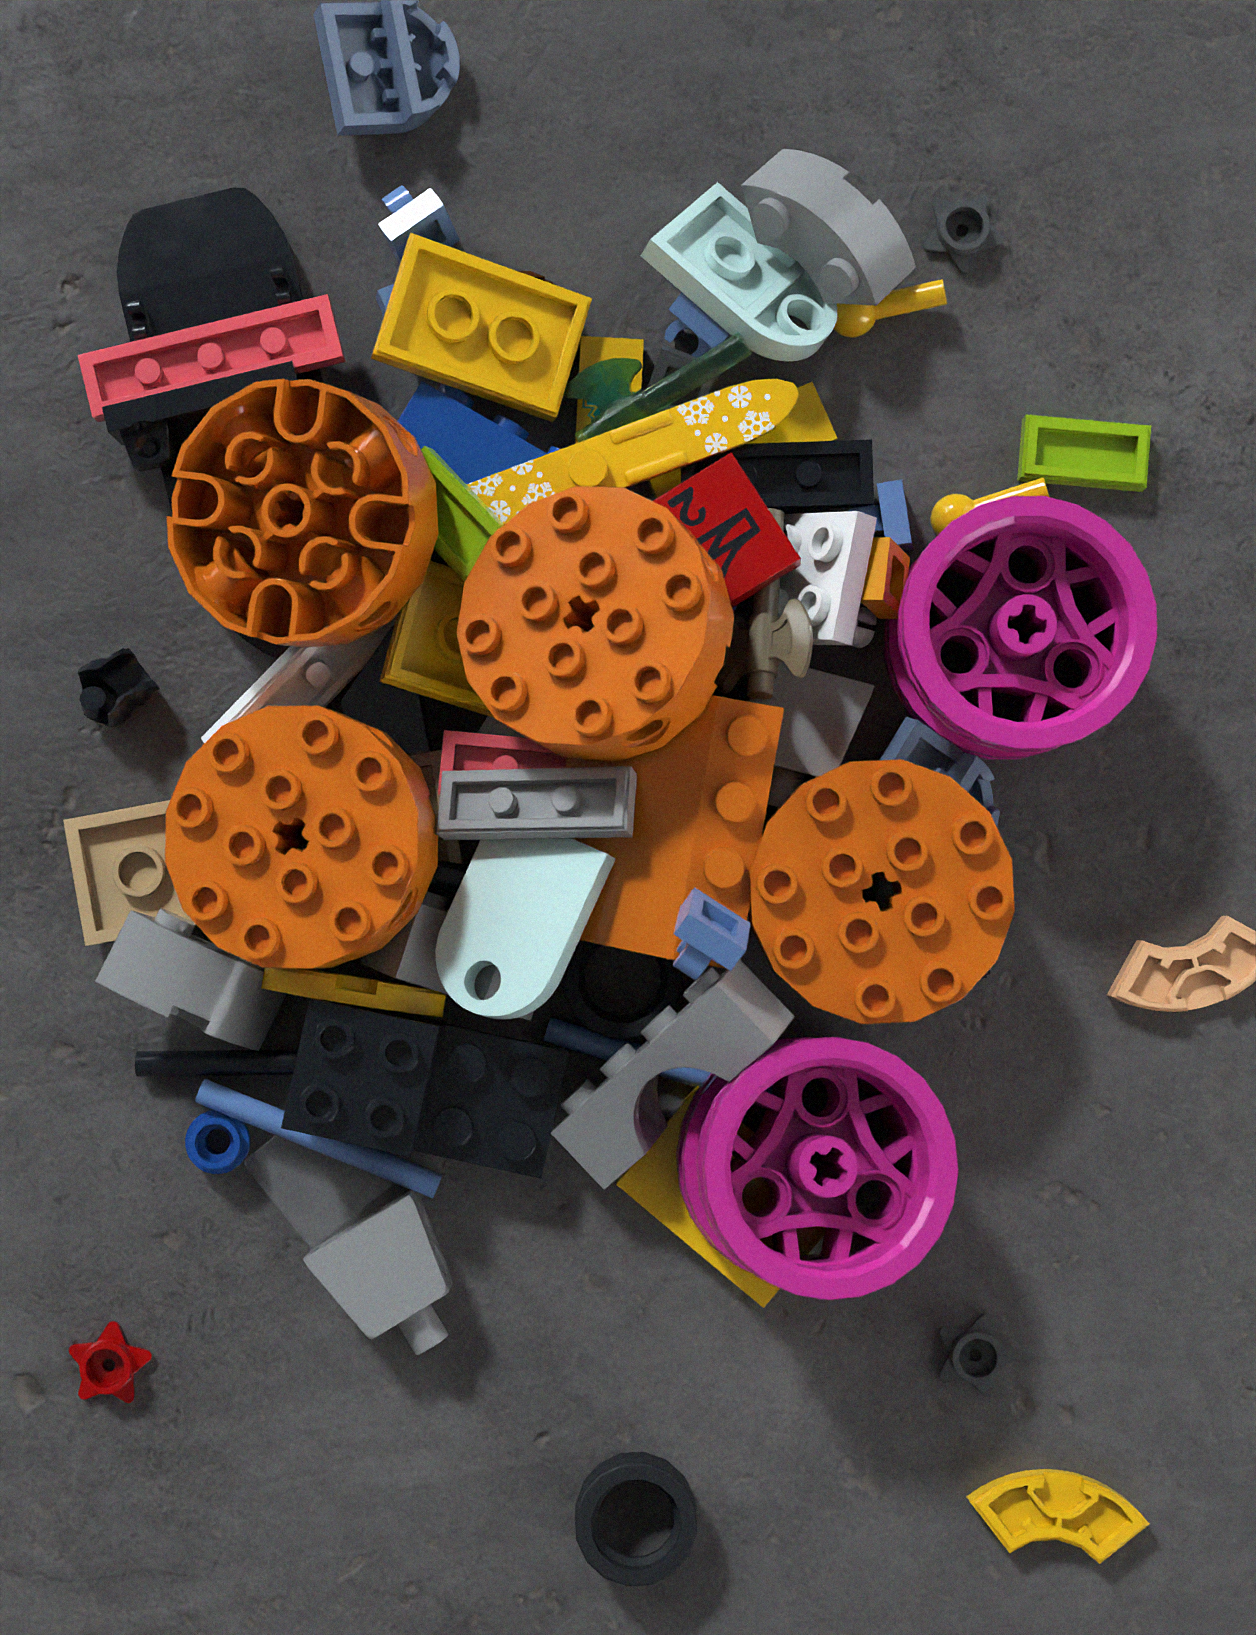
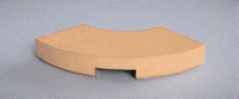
(1191, 974)

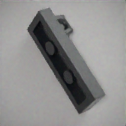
(149, 421)
(804, 473)

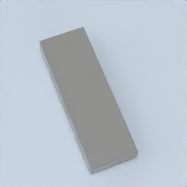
(537, 803)

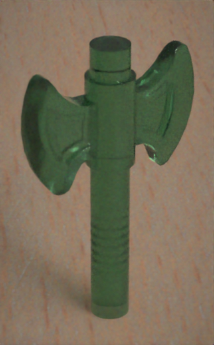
(609, 386)

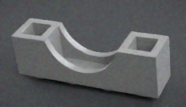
(719, 1031)

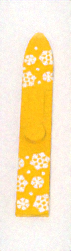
(645, 446)

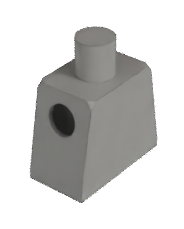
(815, 725)
(387, 1272)

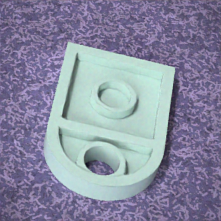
(741, 283)
(522, 913)

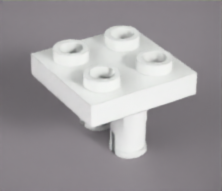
(831, 574)

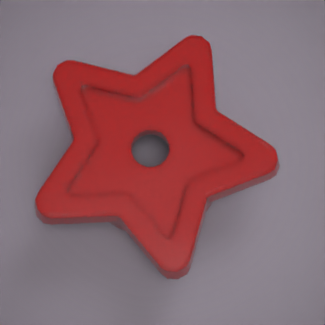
(96, 1377)

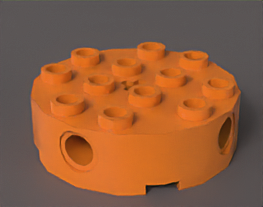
(608, 565)
(292, 570)
(238, 850)
(937, 925)

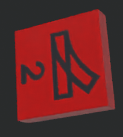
(733, 527)

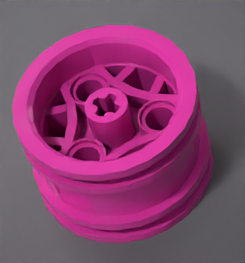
(1070, 552)
(911, 1167)

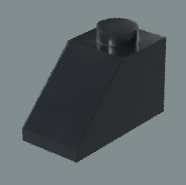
(388, 707)

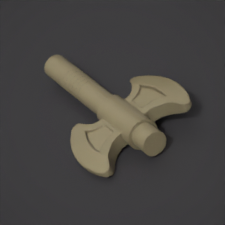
(767, 641)

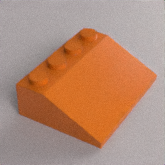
(693, 826)

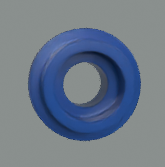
(204, 1156)

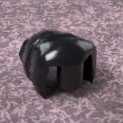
(114, 688)

